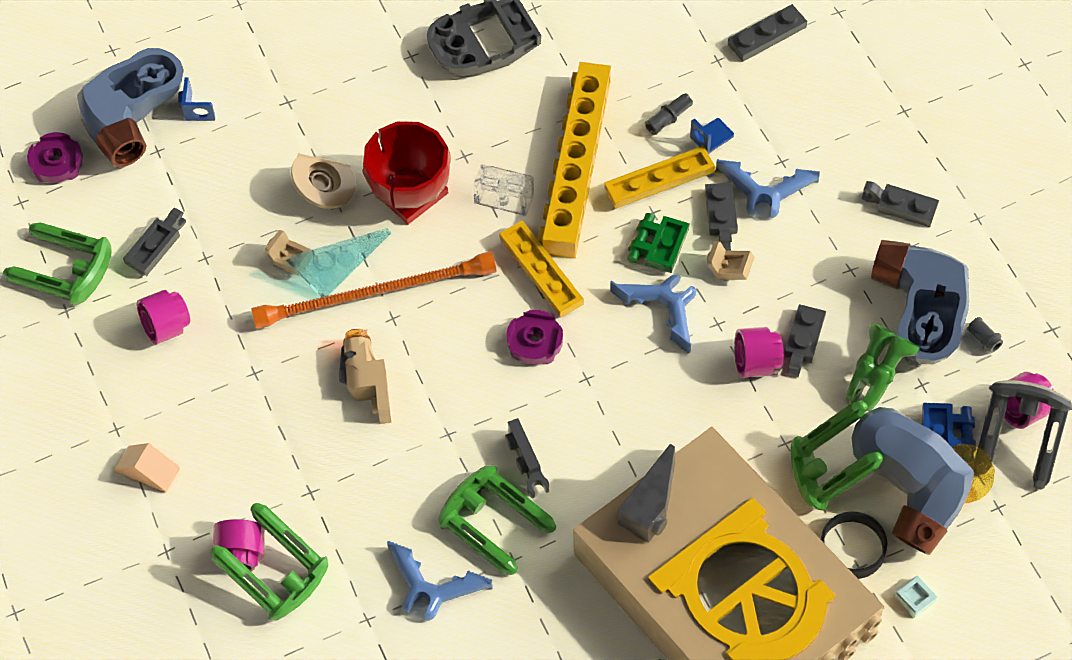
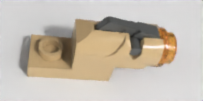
(364, 374)

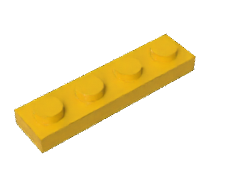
(659, 177)
(541, 269)

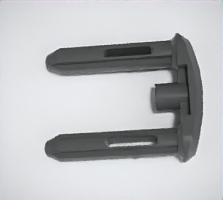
(1031, 396)

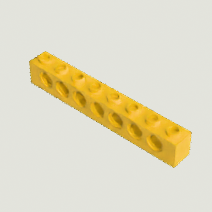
(584, 119)

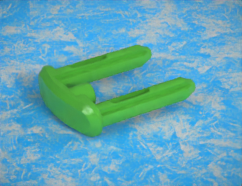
(88, 273)
(808, 468)
(467, 495)
(299, 589)

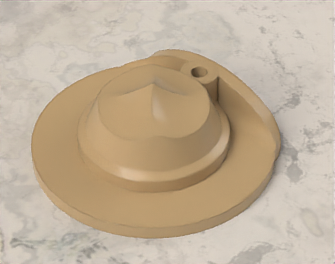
(323, 181)

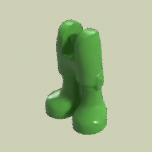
(874, 375)

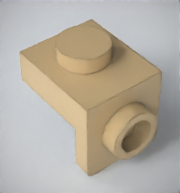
(281, 248)
(729, 263)

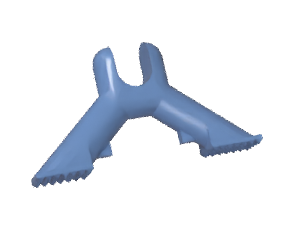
(759, 193)
(663, 294)
(434, 593)

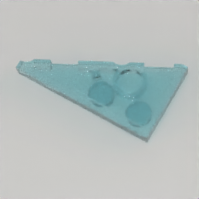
(331, 264)

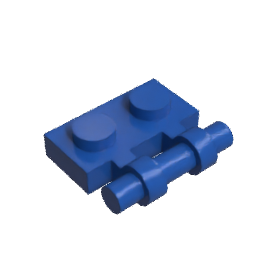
(941, 420)

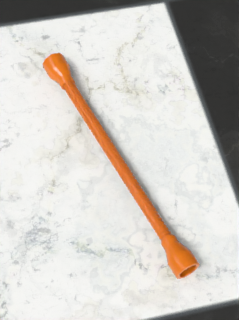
(267, 315)

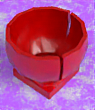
(409, 169)

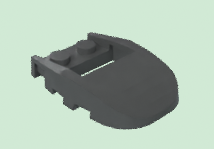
(458, 47)

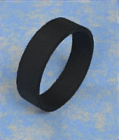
(870, 522)

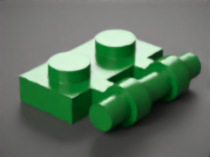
(666, 244)

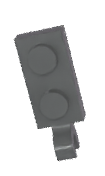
(901, 203)
(721, 212)
(155, 242)
(804, 337)
(527, 460)

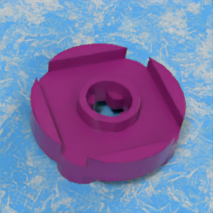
(60, 170)
(534, 352)

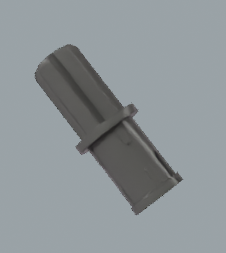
(668, 114)

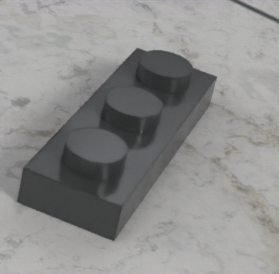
(767, 32)

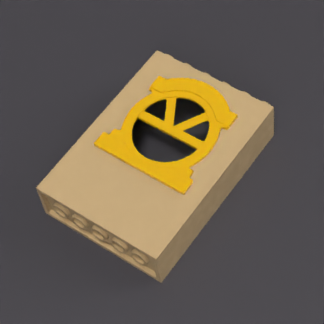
(714, 504)

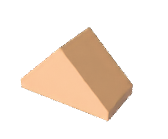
(148, 466)

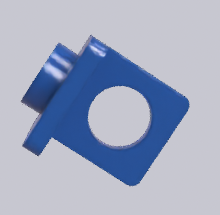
(188, 106)
(711, 135)

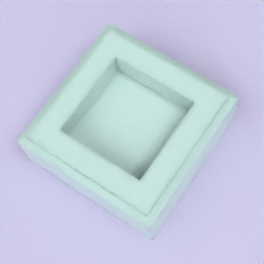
(915, 596)

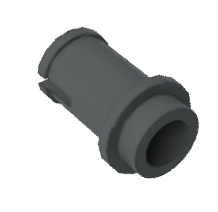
(990, 340)

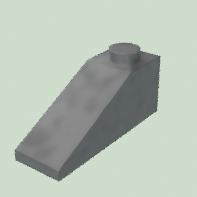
(647, 505)

